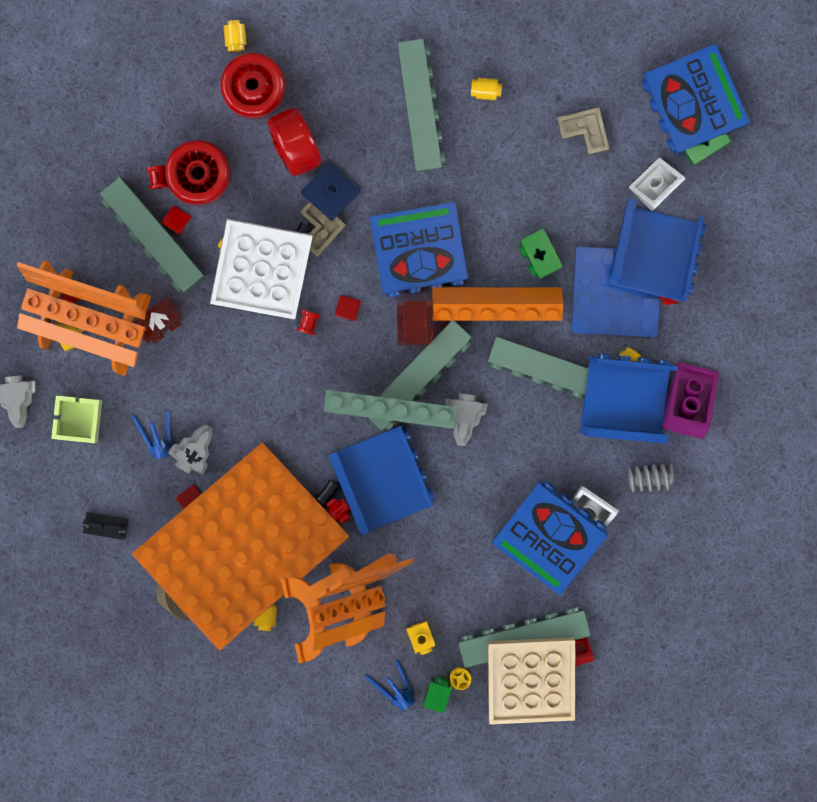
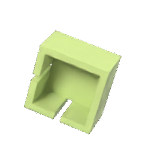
(78, 419)

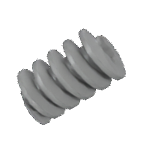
(650, 478)

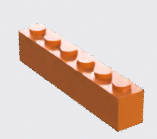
(497, 303)

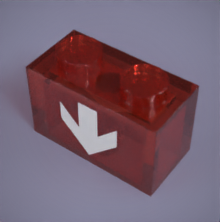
(160, 320)

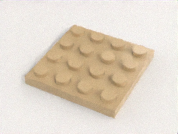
(531, 680)

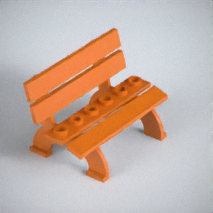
(51, 307)
(356, 605)

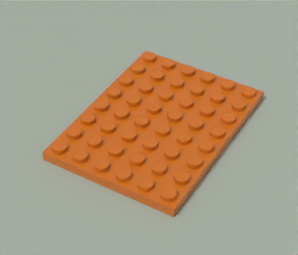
(237, 543)

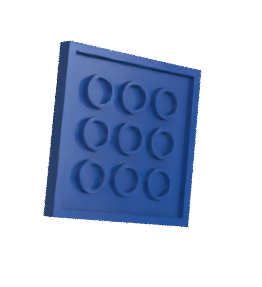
(607, 307)

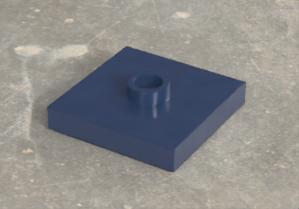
(330, 192)

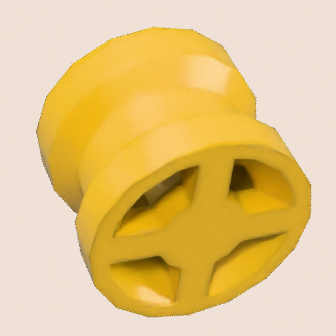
(460, 681)

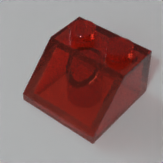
(414, 323)

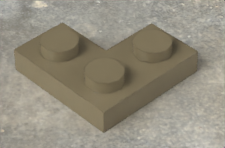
(588, 124)
(324, 231)

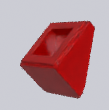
(176, 220)
(347, 308)
(188, 496)
(583, 651)

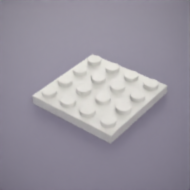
(261, 269)

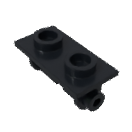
(105, 526)

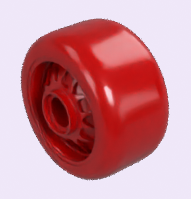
(257, 102)
(294, 142)
(186, 160)

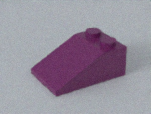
(690, 401)

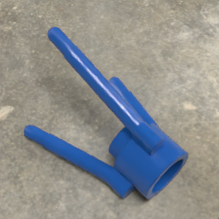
(160, 447)
(403, 697)

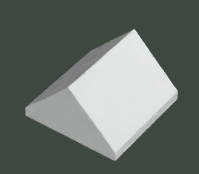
(656, 183)
(594, 505)

